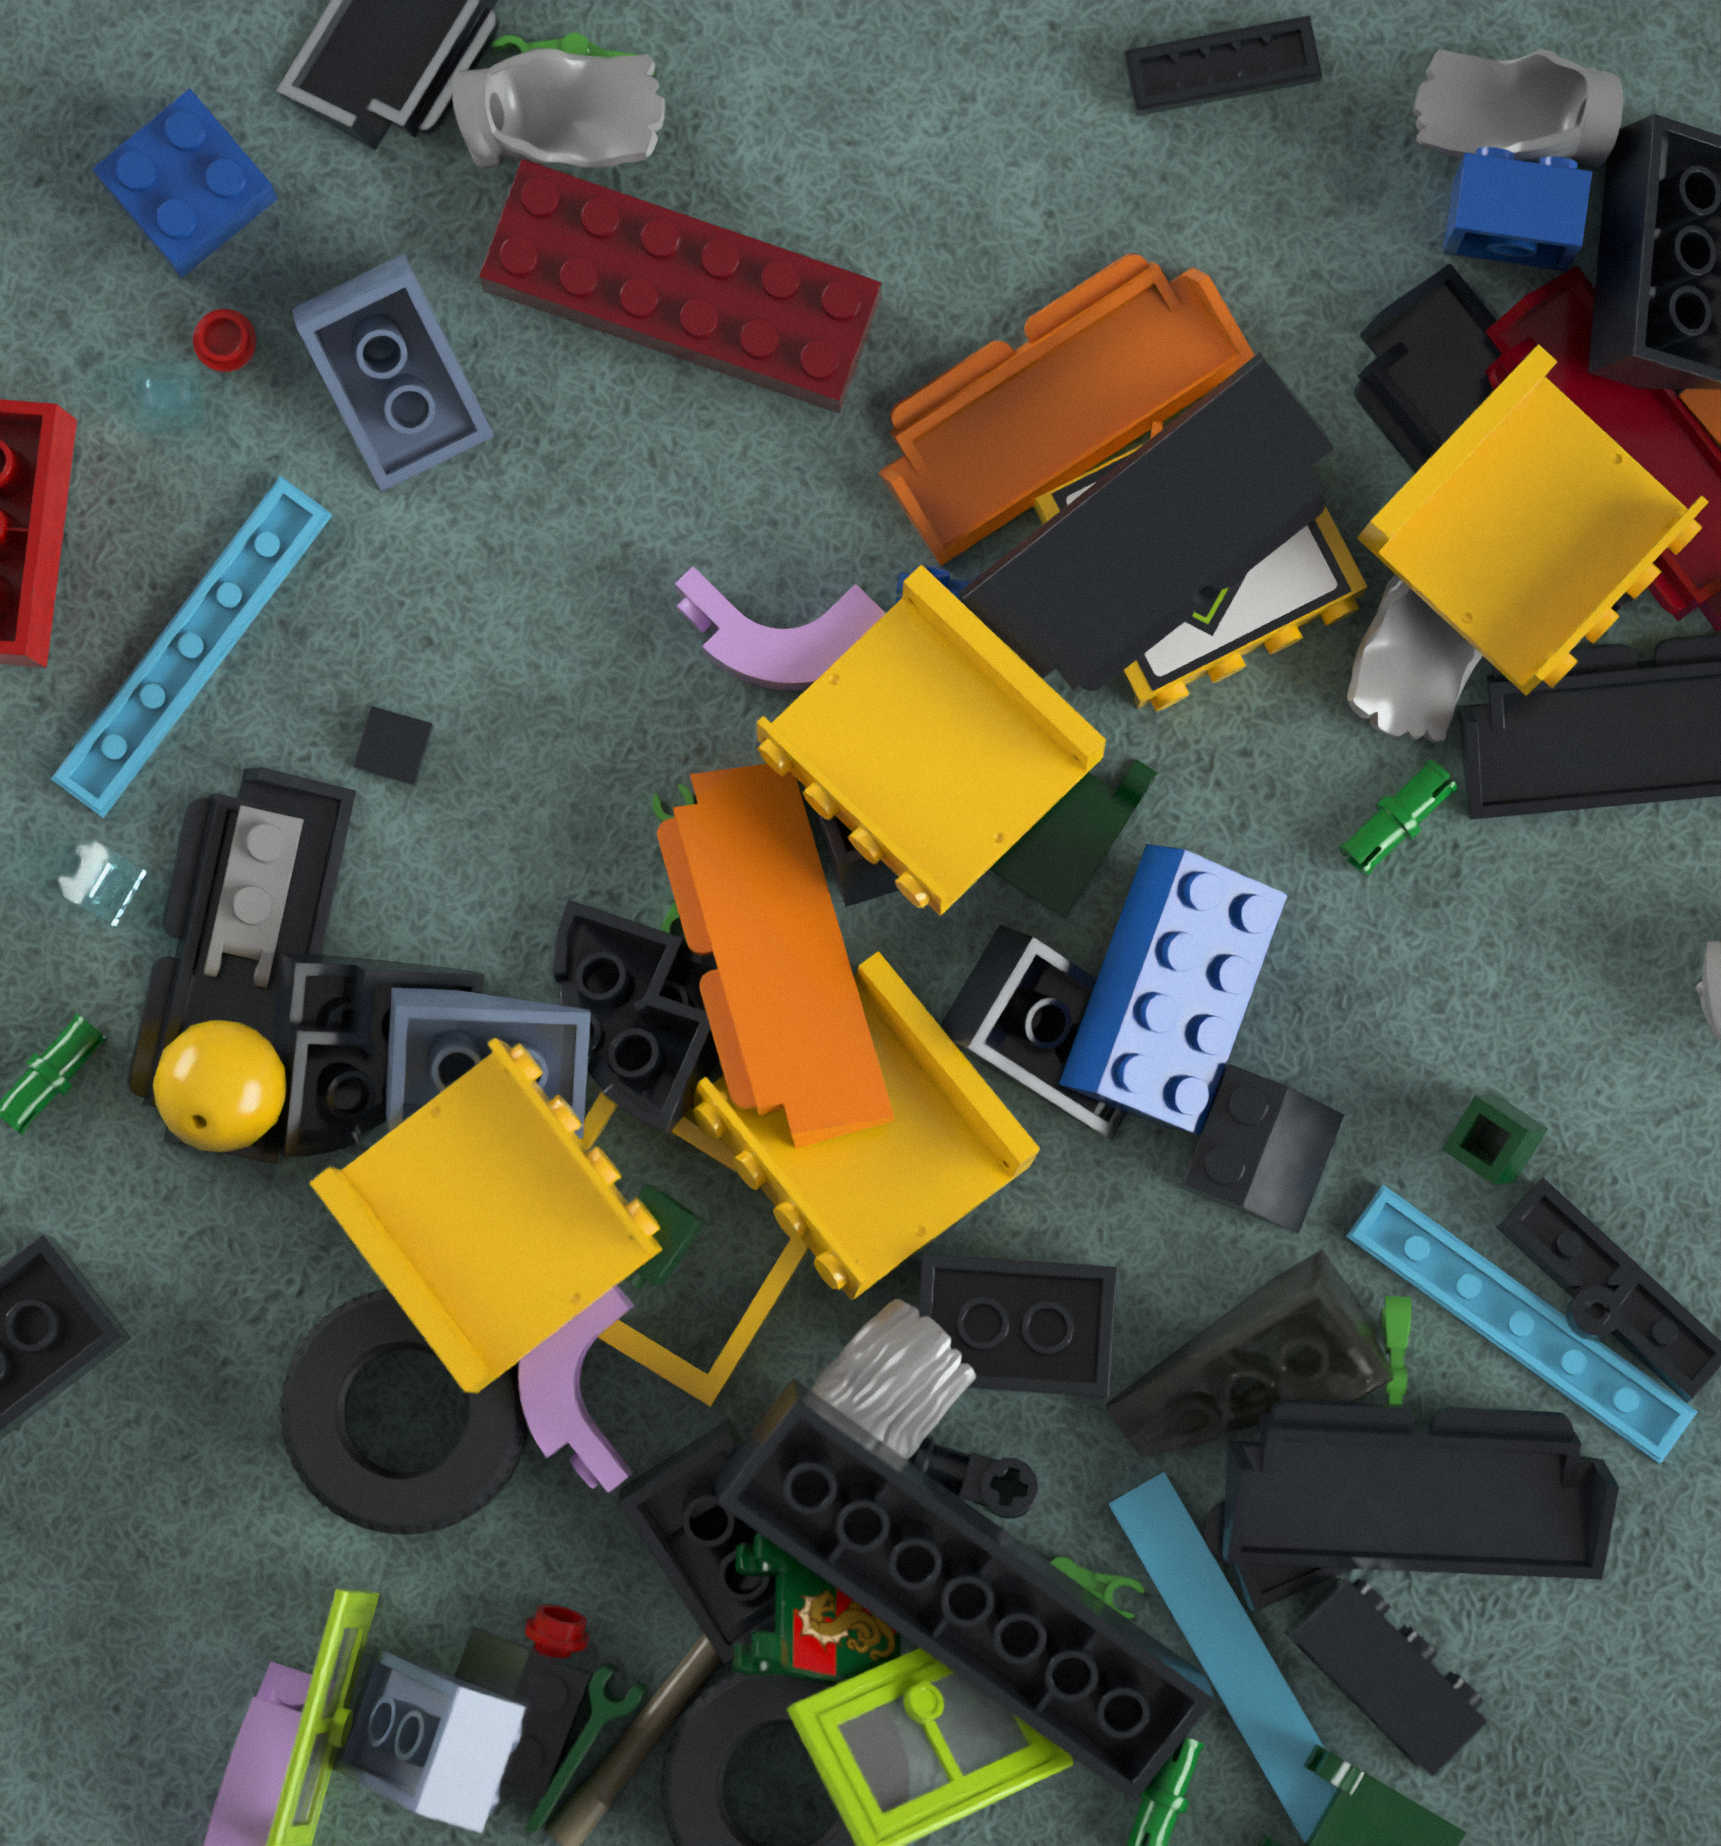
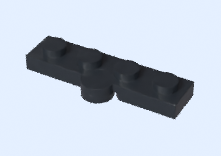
(1612, 1291)

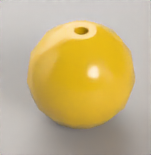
(220, 1086)

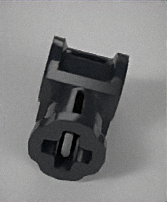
(972, 1475)

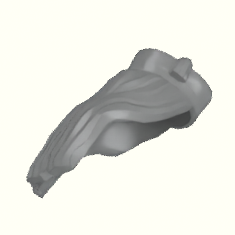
(1519, 105)
(559, 109)
(1409, 668)
(896, 1377)

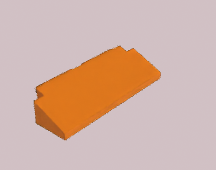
(1040, 415)
(783, 981)

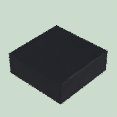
(393, 746)

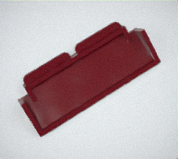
(1644, 422)

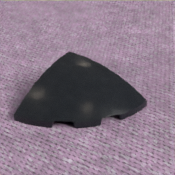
(645, 1007)
(336, 1043)

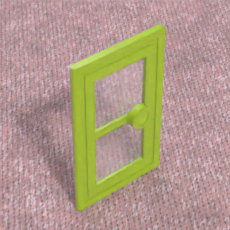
(324, 1719)
(917, 1749)

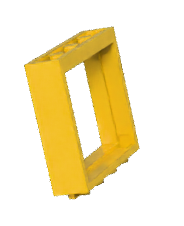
(654, 1356)

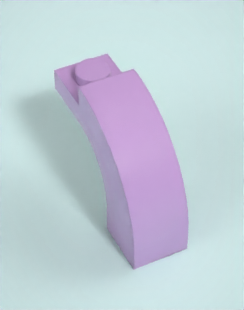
(773, 656)
(554, 1397)
(259, 1761)

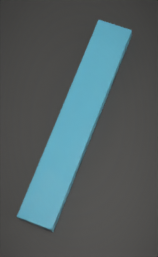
(191, 647)
(1520, 1324)
(1226, 1646)

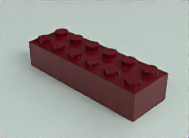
(680, 286)

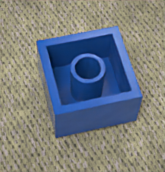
(185, 183)
(1517, 209)

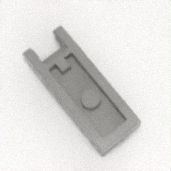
(254, 890)

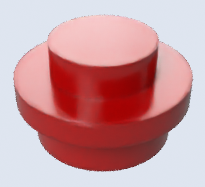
(224, 340)
(557, 1631)

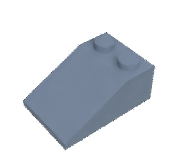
(392, 372)
(447, 1033)
(430, 1740)

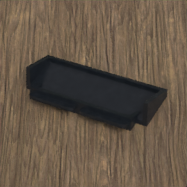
(388, 63)
(1429, 368)
(1157, 529)
(1600, 735)
(177, 986)
(1415, 1495)

